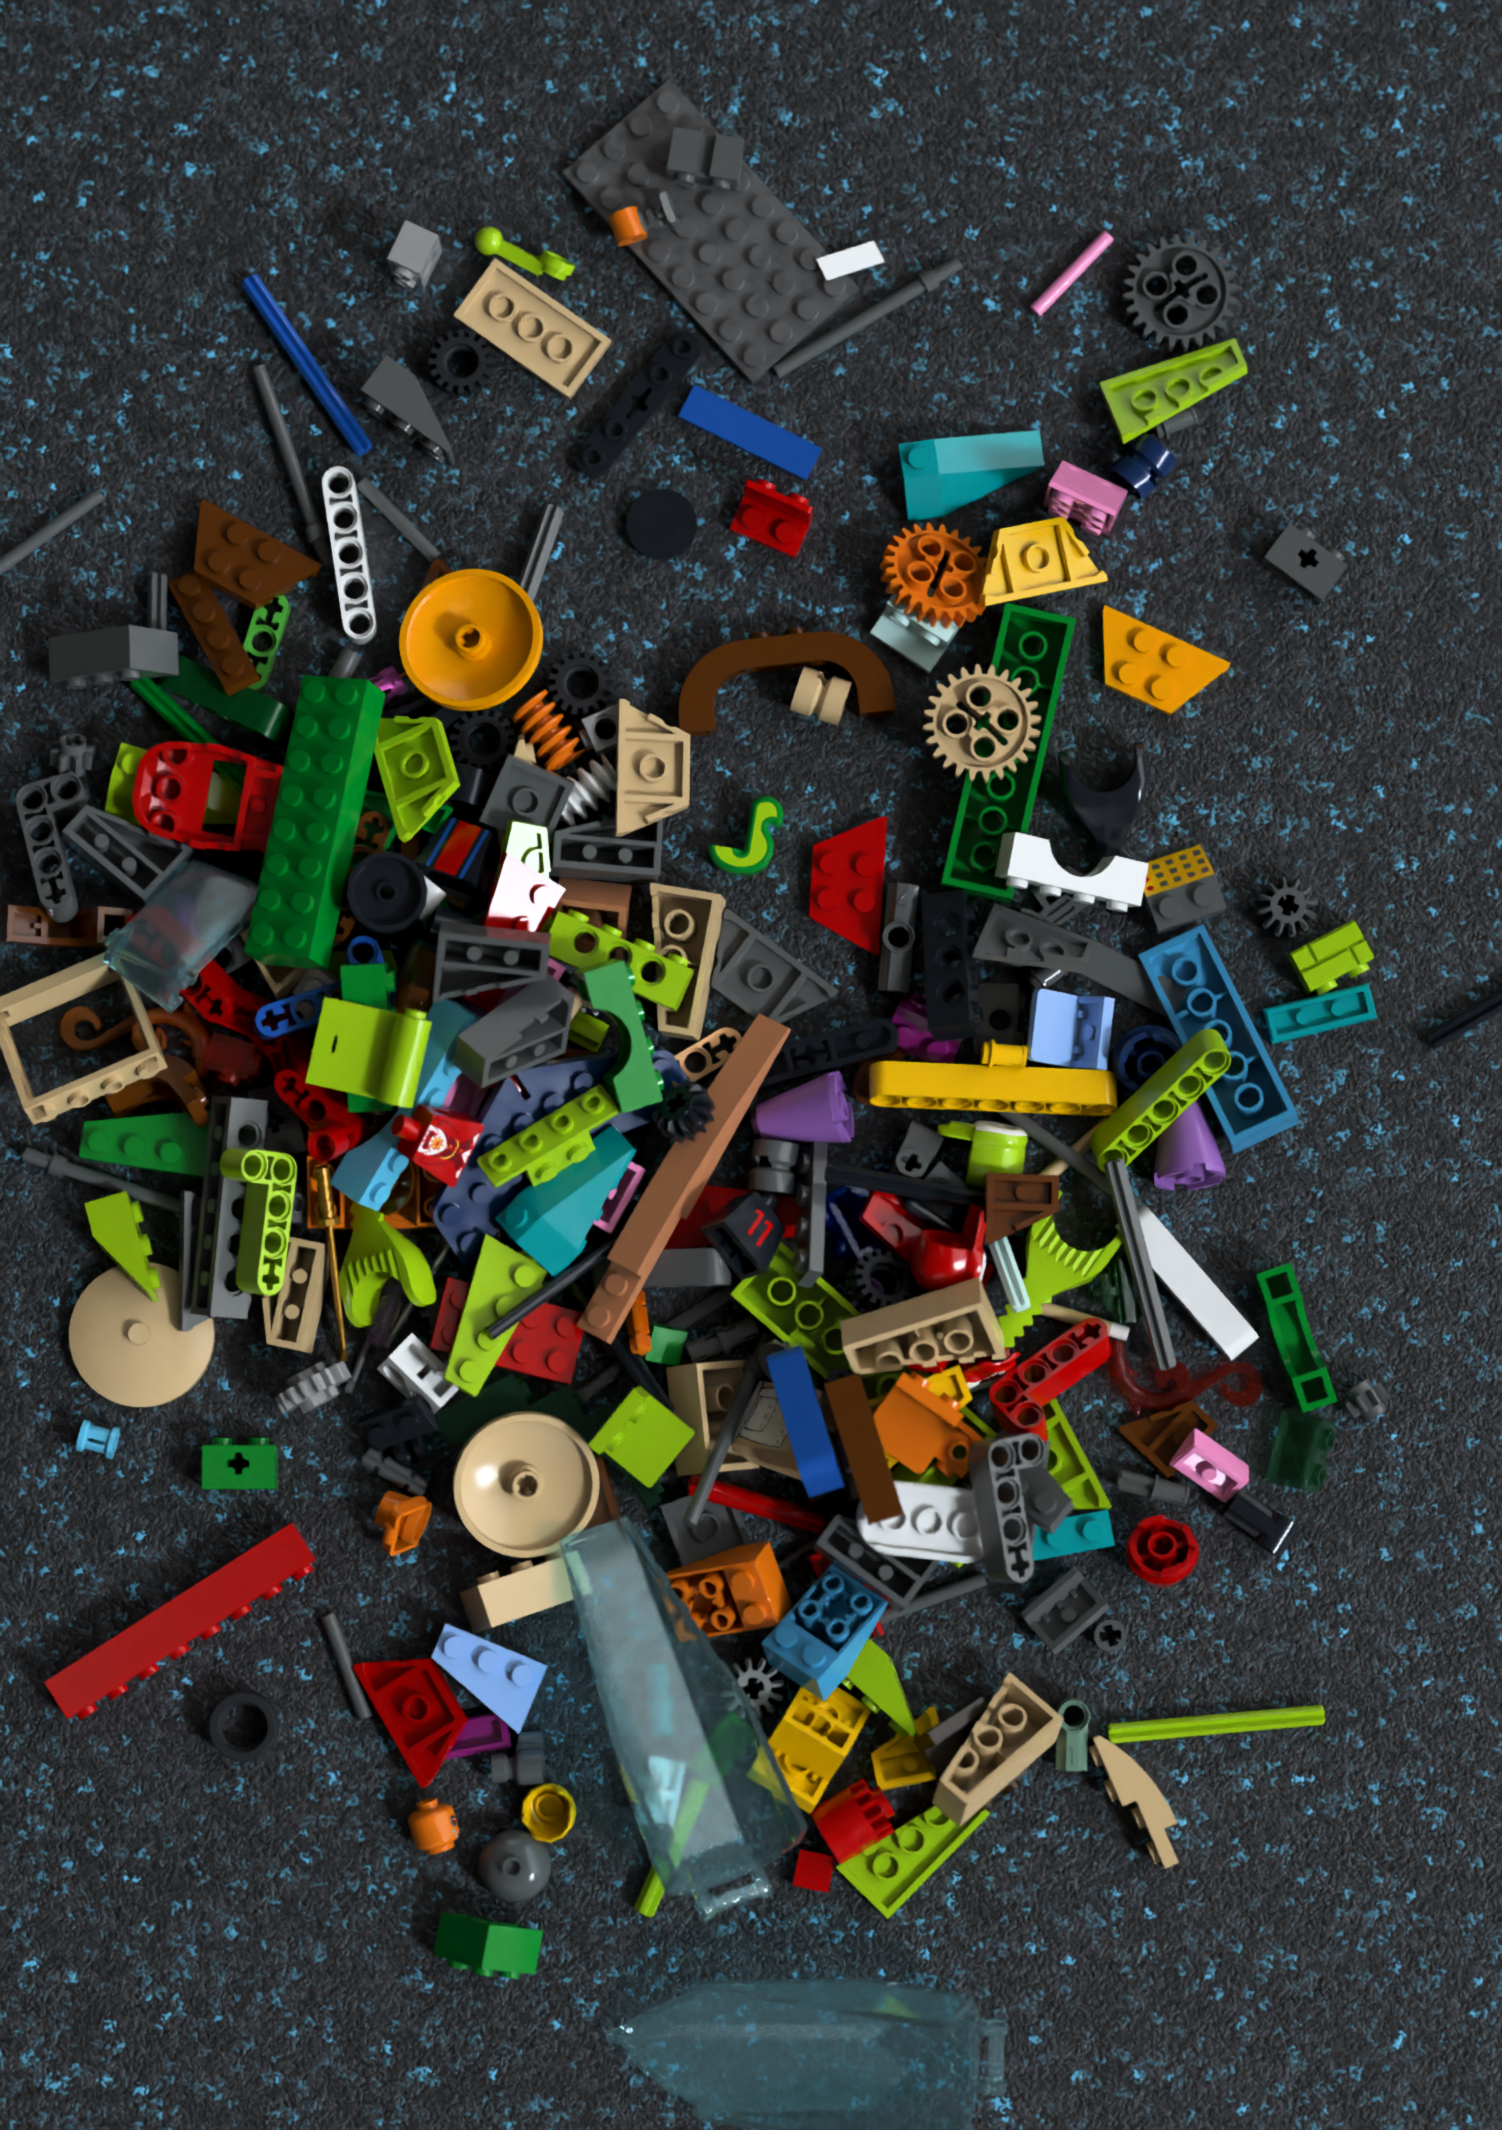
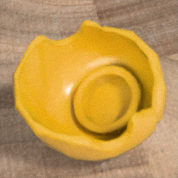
(548, 1812)

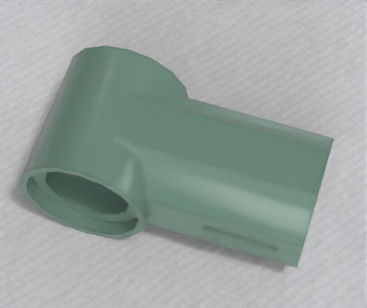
(1072, 1739)

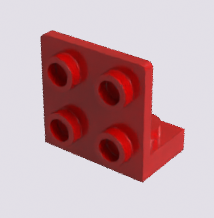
(772, 517)

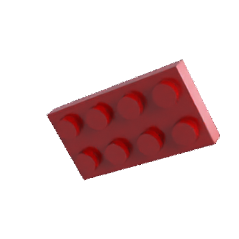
(540, 1346)

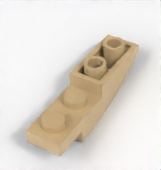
(1130, 1784)

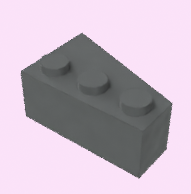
(112, 655)
(124, 853)
(596, 853)
(487, 958)
(517, 1033)
(887, 1575)

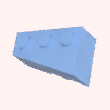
(491, 1672)

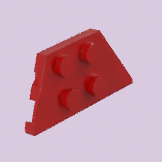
(850, 884)
(416, 1711)

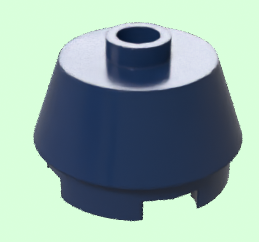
(1142, 1054)

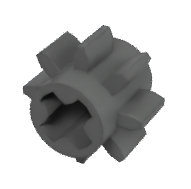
(72, 754)
(1365, 1400)

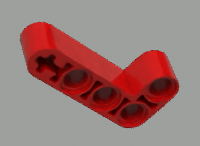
(1082, 1347)

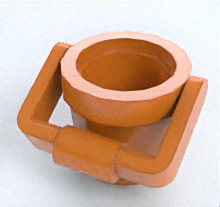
(402, 1518)

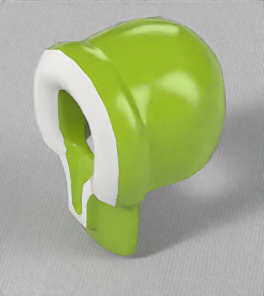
(993, 1148)

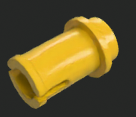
(1003, 1054)

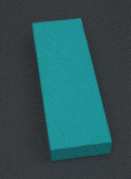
(1319, 1013)

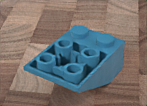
(824, 1632)

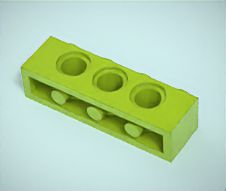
(666, 991)

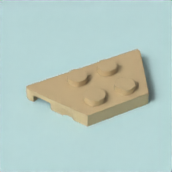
(649, 769)

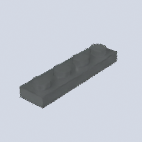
(811, 1221)

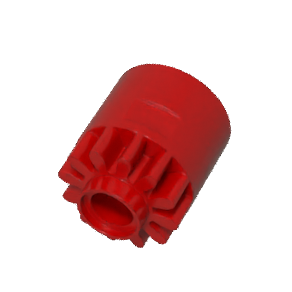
(854, 1820)

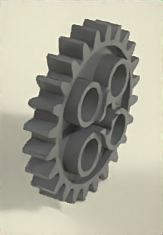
(1161, 267)

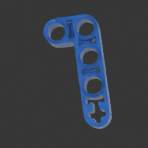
(313, 997)
(804, 1421)

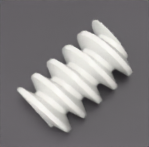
(589, 789)

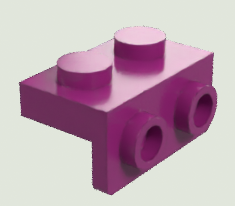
(914, 1033)

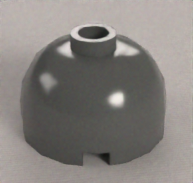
(514, 1865)

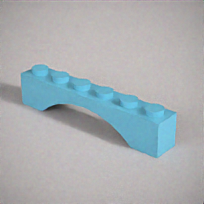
(374, 1167)

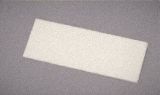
(850, 260)

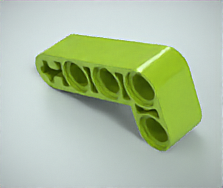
(265, 1216)

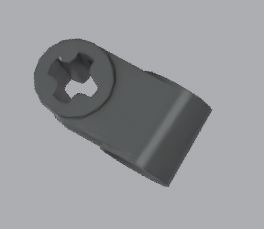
(916, 1151)

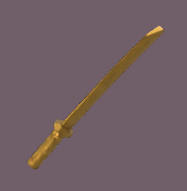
(328, 1220)

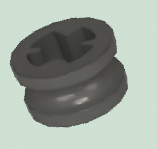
(1115, 1626)

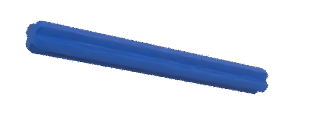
(306, 365)

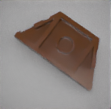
(246, 560)

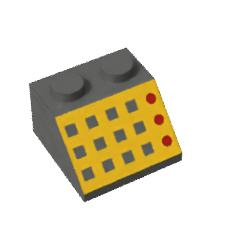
(1181, 890)

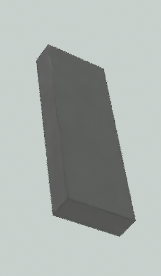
(1130, 979)

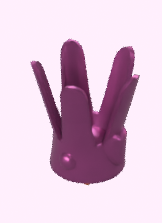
(389, 680)

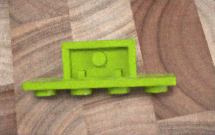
(550, 1142)

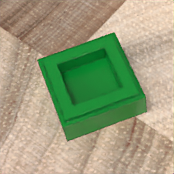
(666, 1344)

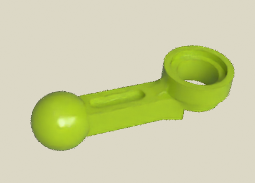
(490, 242)

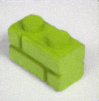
(1331, 957)

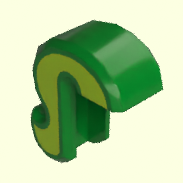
(759, 845)

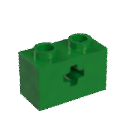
(219, 1474)

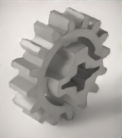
(312, 1387)

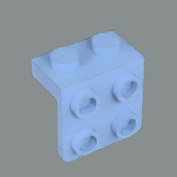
(1070, 1030)

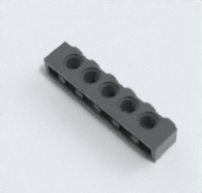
(216, 1220)

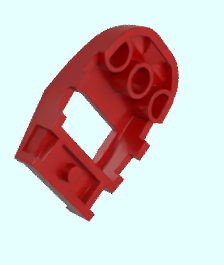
(174, 793)

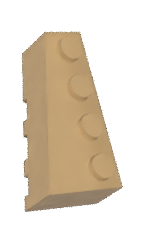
(690, 927)
(999, 1748)

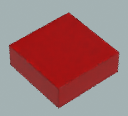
(813, 1870)

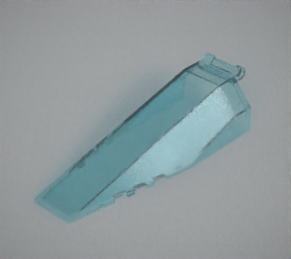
(678, 1725)

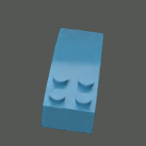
(1250, 1095)

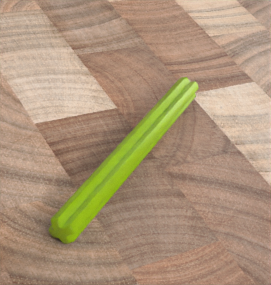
(1216, 1724)

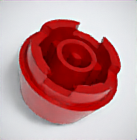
(1161, 1551)

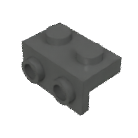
(1064, 1610)

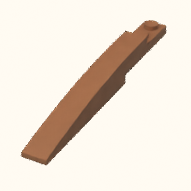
(681, 1180)

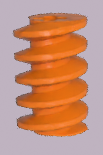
(547, 732)

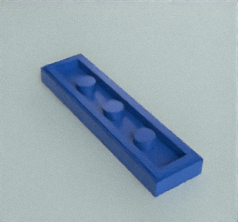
(750, 433)

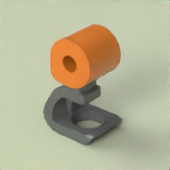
(632, 225)

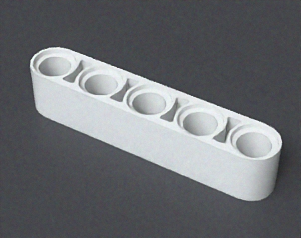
(349, 538)
(1194, 1288)

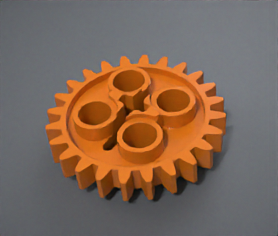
(911, 566)

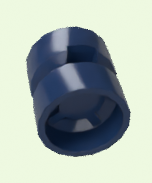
(1144, 465)

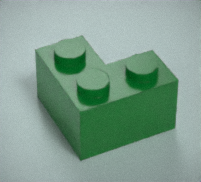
(487, 1945)

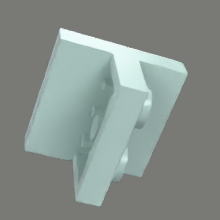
(913, 639)

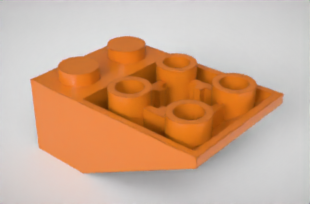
(733, 1590)

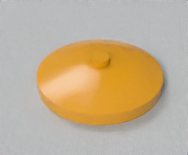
(471, 639)

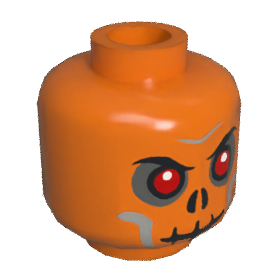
(433, 1826)

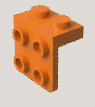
(915, 1421)

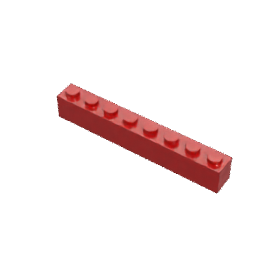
(181, 1621)

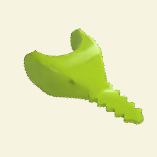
(375, 1256)
(1051, 1270)

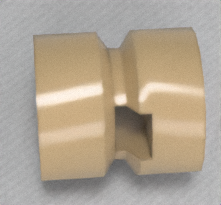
(820, 696)

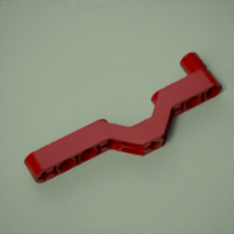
(290, 1059)

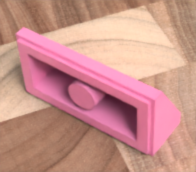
(1211, 1466)

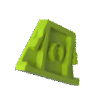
(414, 770)
(1069, 1463)

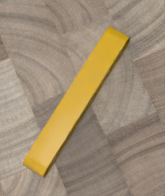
(992, 1089)

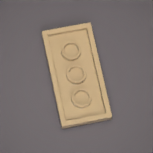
(532, 329)

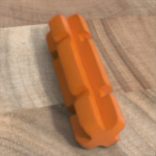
(639, 1326)

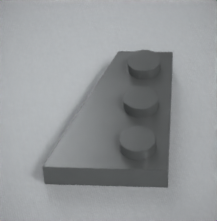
(1031, 942)
(1043, 1497)

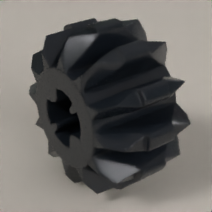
(683, 1111)

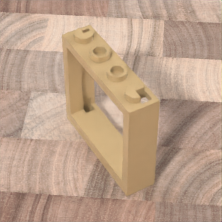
(56, 991)

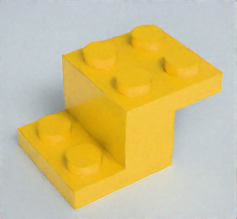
(815, 1741)

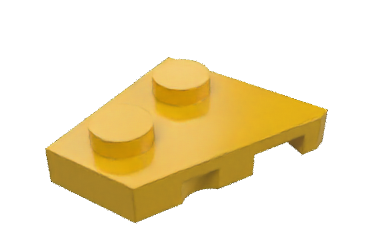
(900, 1761)

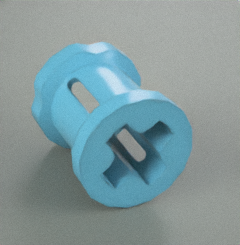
(98, 1439)

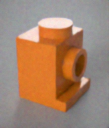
(946, 1463)

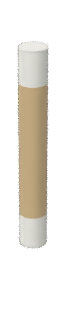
(1074, 1317)

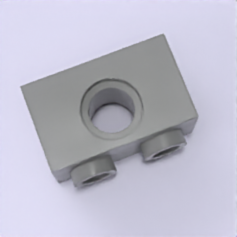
(414, 255)

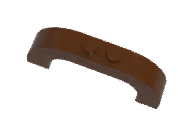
(783, 652)

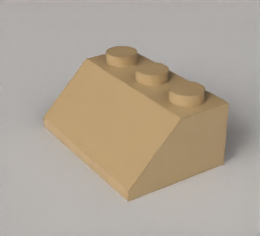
(702, 1400)

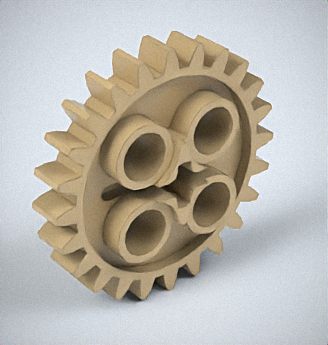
(959, 748)

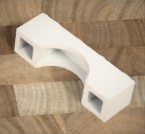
(1030, 861)

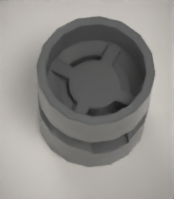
(773, 1166)

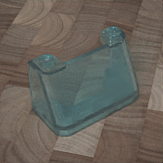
(181, 930)

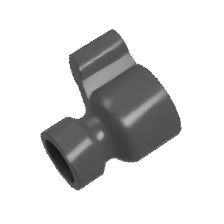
(526, 1765)

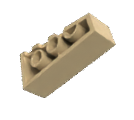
(925, 1330)

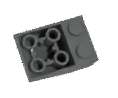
(398, 397)

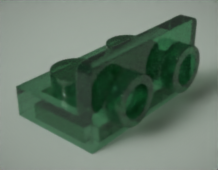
(1301, 1452)

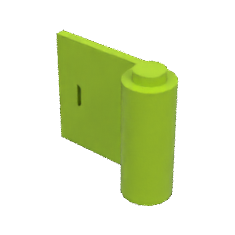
(369, 1051)

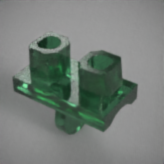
(1118, 1292)

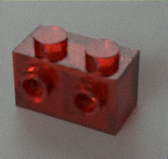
(233, 1060)

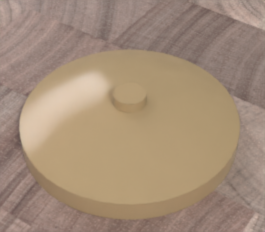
(133, 1345)
(525, 1484)

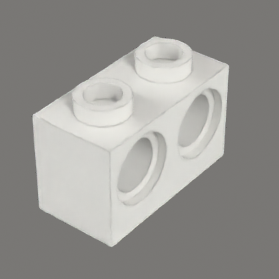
(418, 1371)

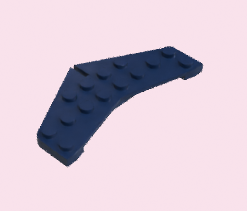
(471, 1207)

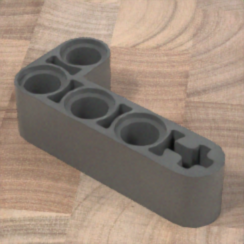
(51, 850)
(682, 1269)
(1009, 1553)

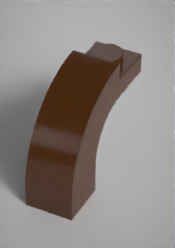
(86, 930)
(174, 1084)

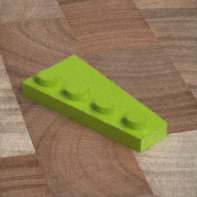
(1166, 388)

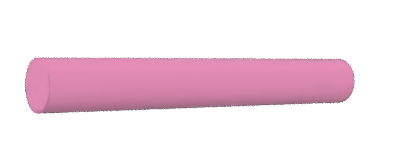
(1077, 267)

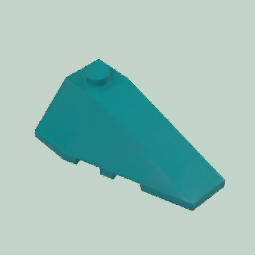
(958, 470)
(558, 1213)

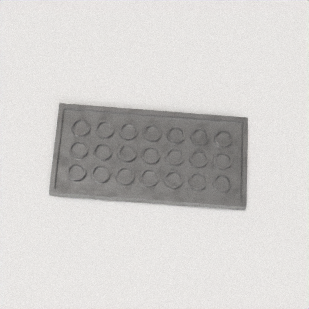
(739, 253)

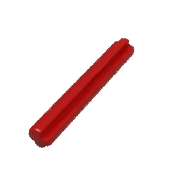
(761, 1505)

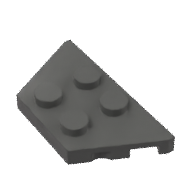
(762, 975)
(189, 1227)

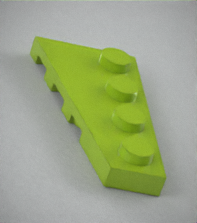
(497, 1285)
(905, 1859)

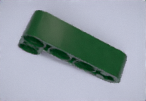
(246, 708)

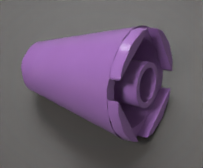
(808, 1113)
(1188, 1152)

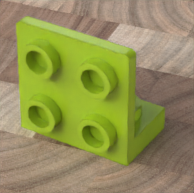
(643, 1436)

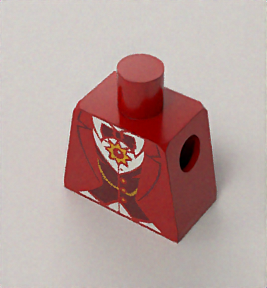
(438, 1140)

